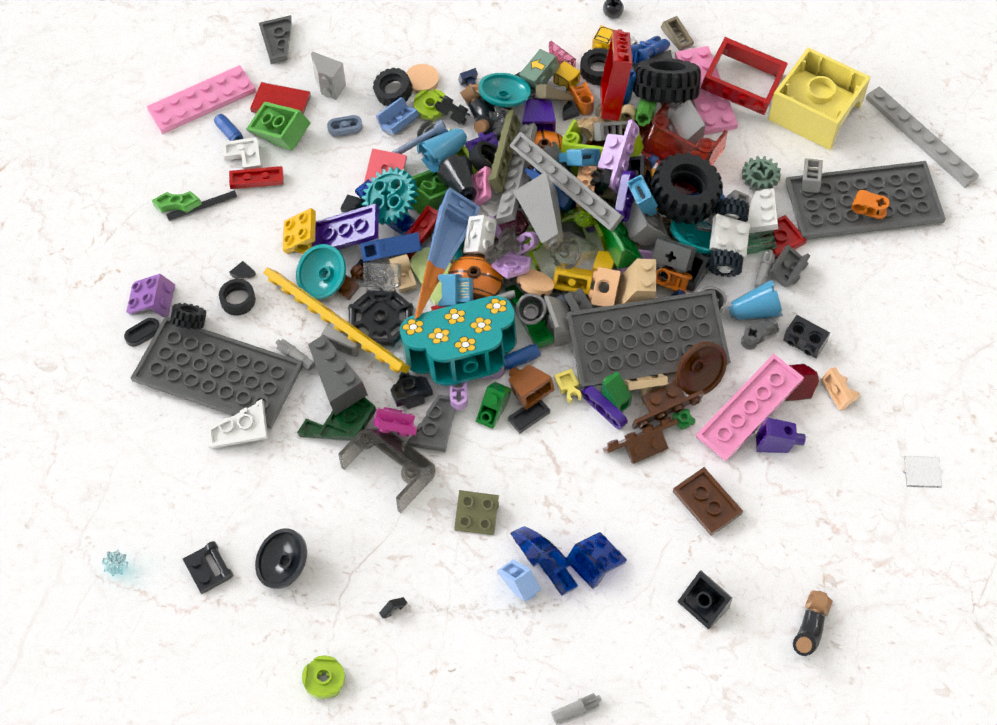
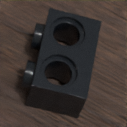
(807, 332)

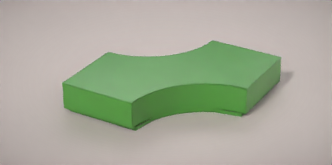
(183, 202)

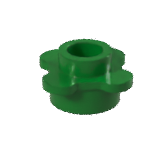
(684, 424)

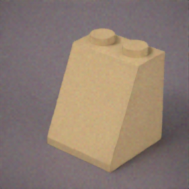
(637, 282)

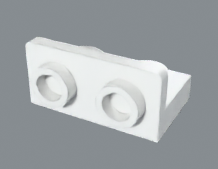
(479, 234)

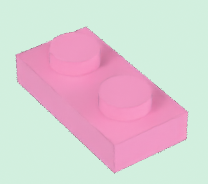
(482, 186)

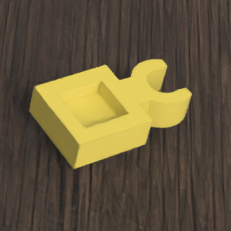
(568, 384)

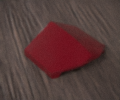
(807, 386)

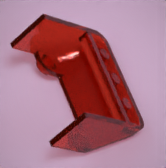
(664, 143)

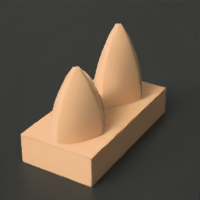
(837, 388)

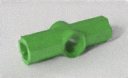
(645, 112)

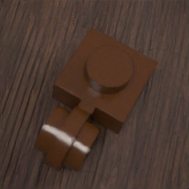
(350, 285)

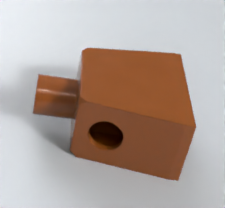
(530, 385)

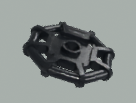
(374, 308)

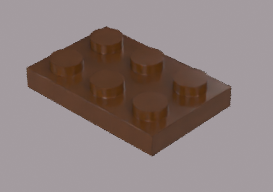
(707, 501)

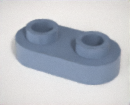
(344, 125)

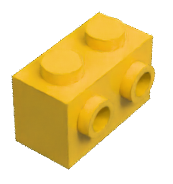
(573, 279)

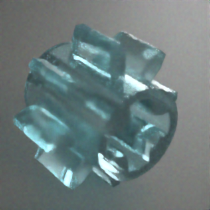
(118, 562)

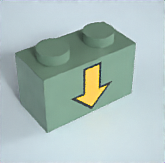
(540, 69)

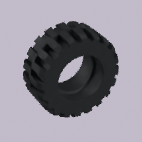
(667, 80)
(694, 172)

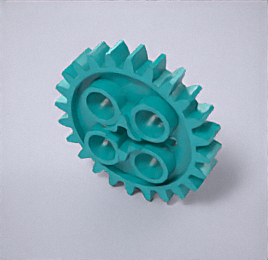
(397, 188)

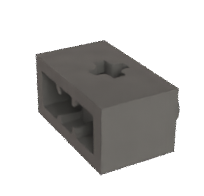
(683, 253)

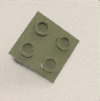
(476, 512)

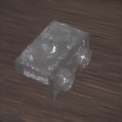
(381, 276)

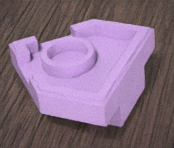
(512, 265)

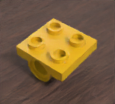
(299, 232)

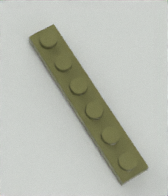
(504, 151)

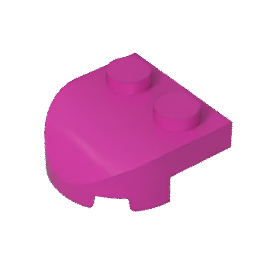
(395, 420)

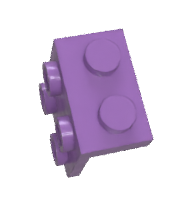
(151, 293)

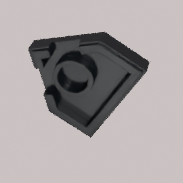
(410, 390)

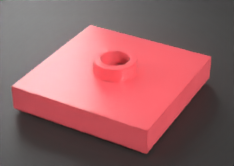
(383, 160)

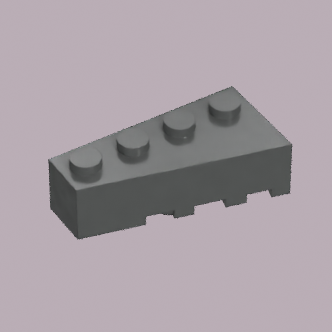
(338, 378)

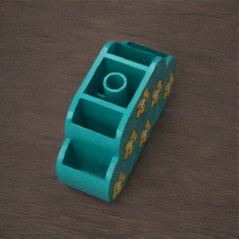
(460, 340)

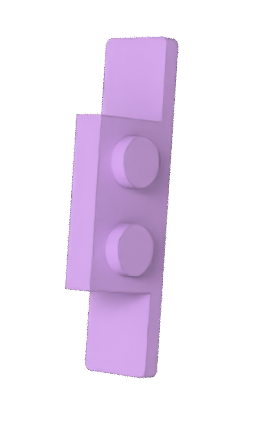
(617, 153)

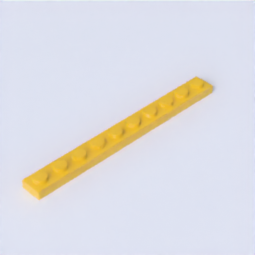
(341, 324)

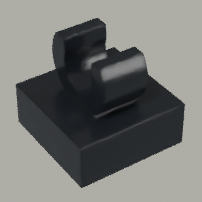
(601, 180)

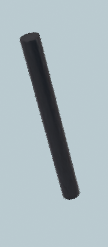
(207, 203)

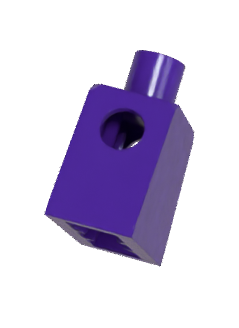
(541, 113)
(778, 436)

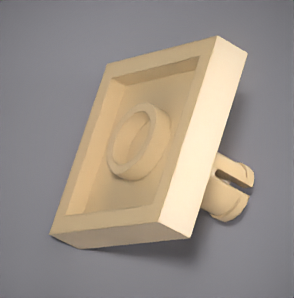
(646, 383)

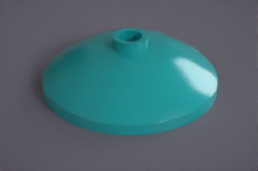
(504, 89)
(690, 236)
(313, 269)

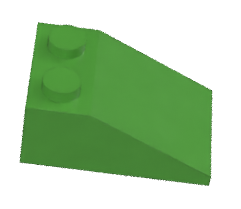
(279, 125)
(429, 191)

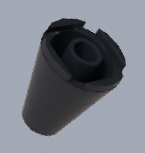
(458, 174)

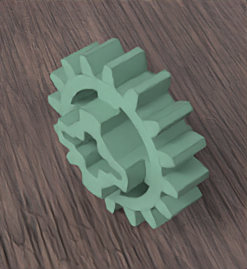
(759, 173)

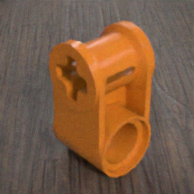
(583, 98)
(869, 203)
(675, 279)

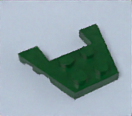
(343, 425)

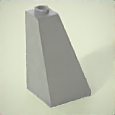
(542, 208)

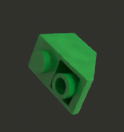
(616, 391)
(493, 404)

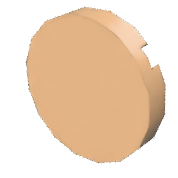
(423, 77)
(536, 283)

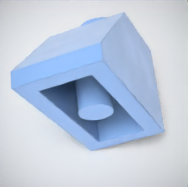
(519, 579)

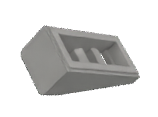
(601, 129)
(812, 176)
(340, 341)

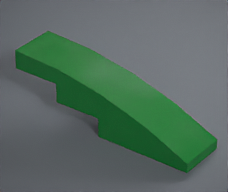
(539, 332)

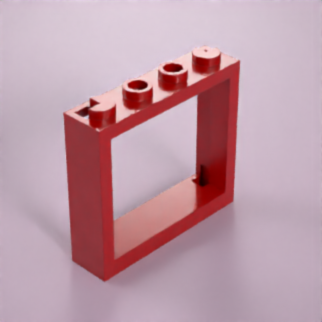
(752, 58)
(615, 75)

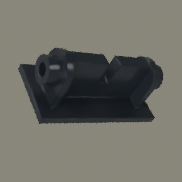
(447, 105)

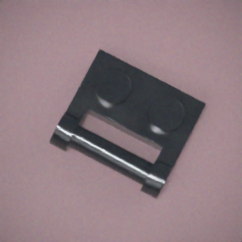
(201, 570)

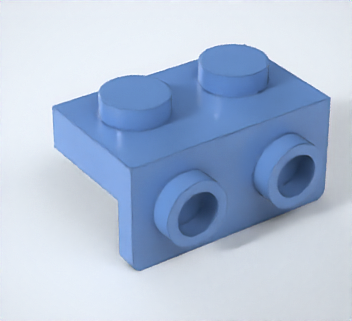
(396, 116)

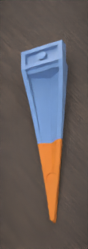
(447, 237)

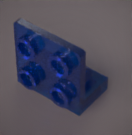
(595, 558)

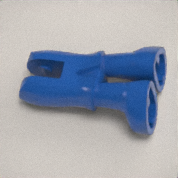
(649, 48)

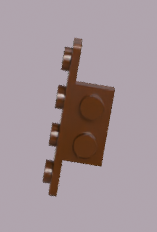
(665, 401)
(645, 443)

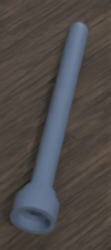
(438, 129)

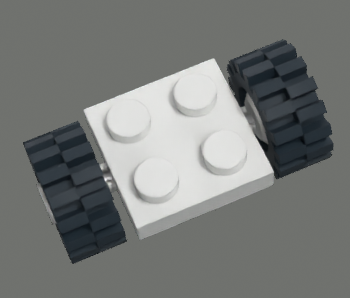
(729, 237)

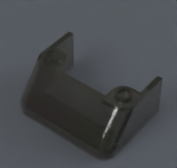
(416, 469)

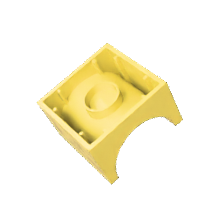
(818, 97)

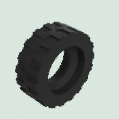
(587, 59)
(388, 76)

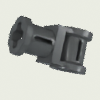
(756, 334)

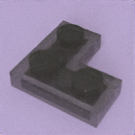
(508, 241)

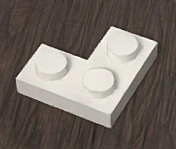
(245, 149)

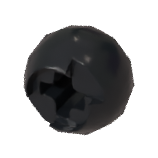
(613, 8)

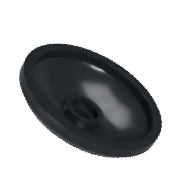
(281, 558)

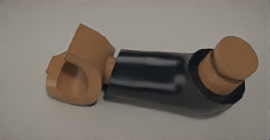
(478, 109)
(812, 625)

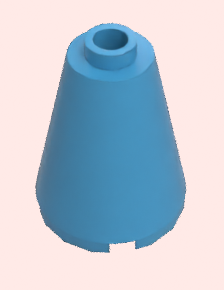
(440, 147)
(757, 304)

